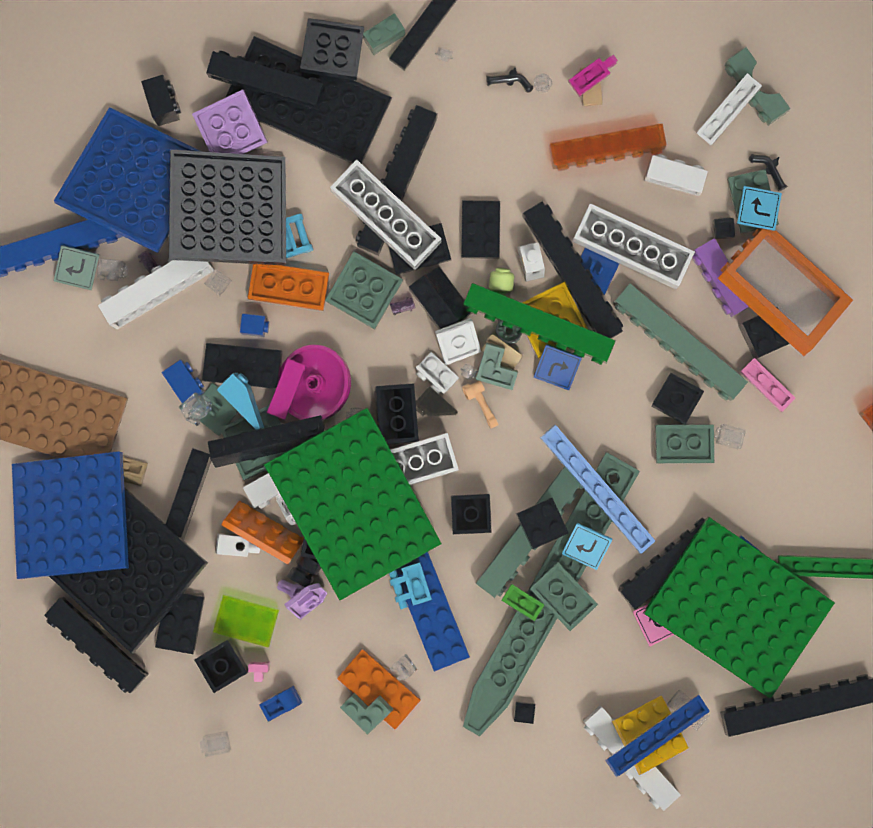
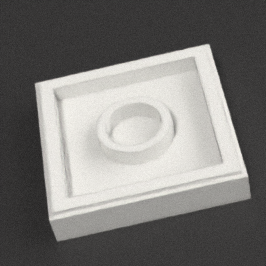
(458, 341)

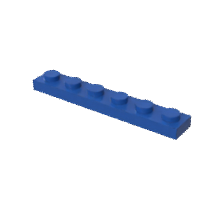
(657, 735)

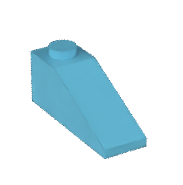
(241, 397)

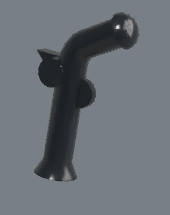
(510, 79)
(771, 168)

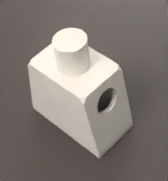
(531, 261)
(226, 546)

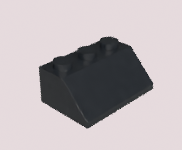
(439, 299)
(397, 413)

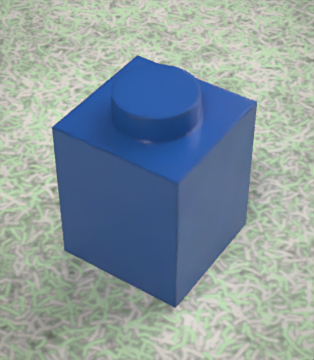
(254, 325)

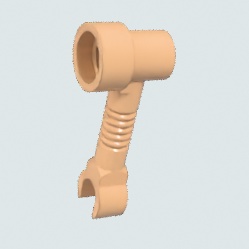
(475, 390)

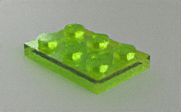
(246, 621)

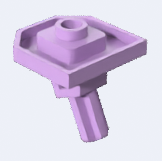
(302, 599)

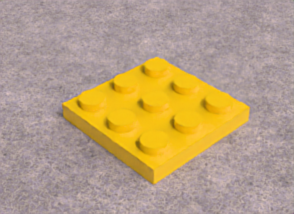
(556, 302)
(639, 721)

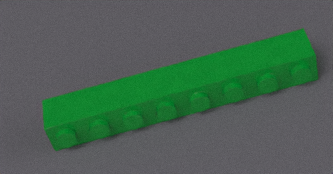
(539, 323)

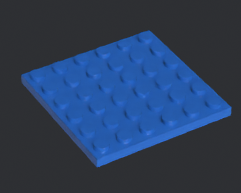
(124, 180)
(70, 515)

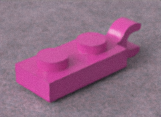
(592, 75)

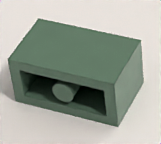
(384, 34)

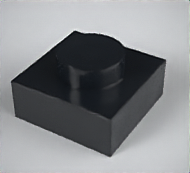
(724, 228)
(524, 712)

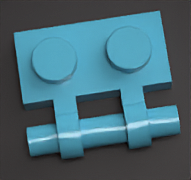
(415, 583)

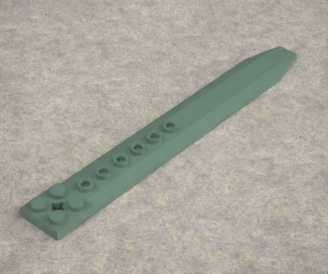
(523, 635)

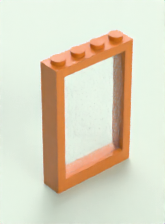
(785, 289)

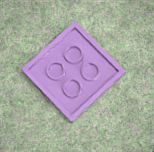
(230, 125)

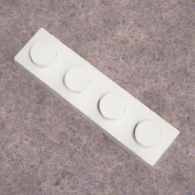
(729, 109)

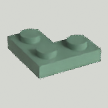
(492, 372)
(366, 716)

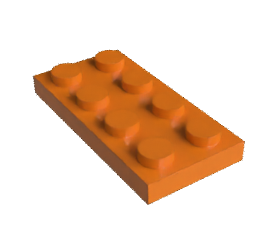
(288, 286)
(263, 532)
(370, 679)

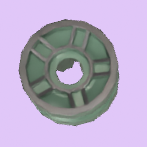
(505, 337)

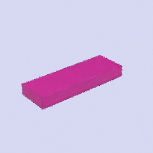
(286, 389)

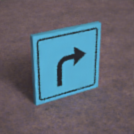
(759, 208)
(587, 546)

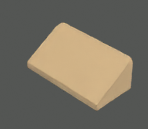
(510, 356)
(134, 471)

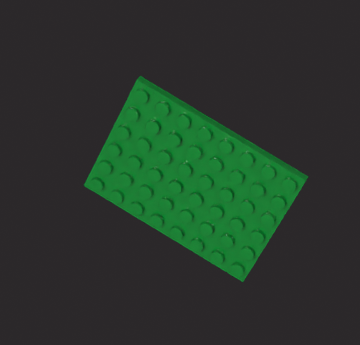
(352, 504)
(739, 607)

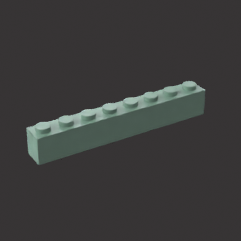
(680, 342)
(517, 547)

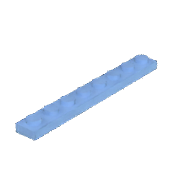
(597, 489)

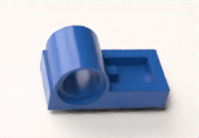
(281, 703)

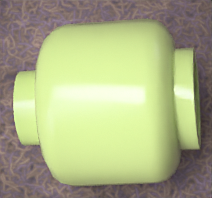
(501, 281)

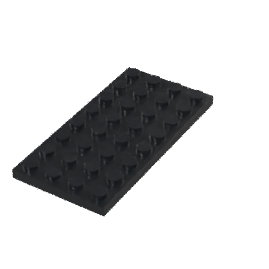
(345, 116)

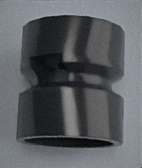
(304, 571)

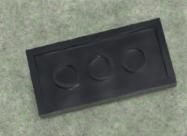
(256, 364)

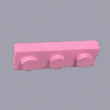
(767, 385)

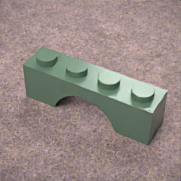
(768, 105)

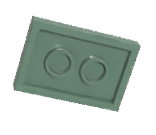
(736, 183)
(684, 444)
(563, 596)

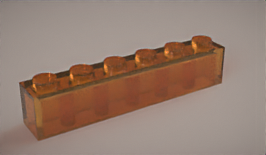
(607, 146)

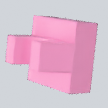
(258, 669)

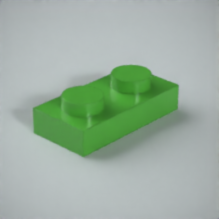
(522, 602)

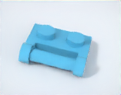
(291, 248)

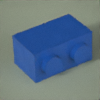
(182, 380)

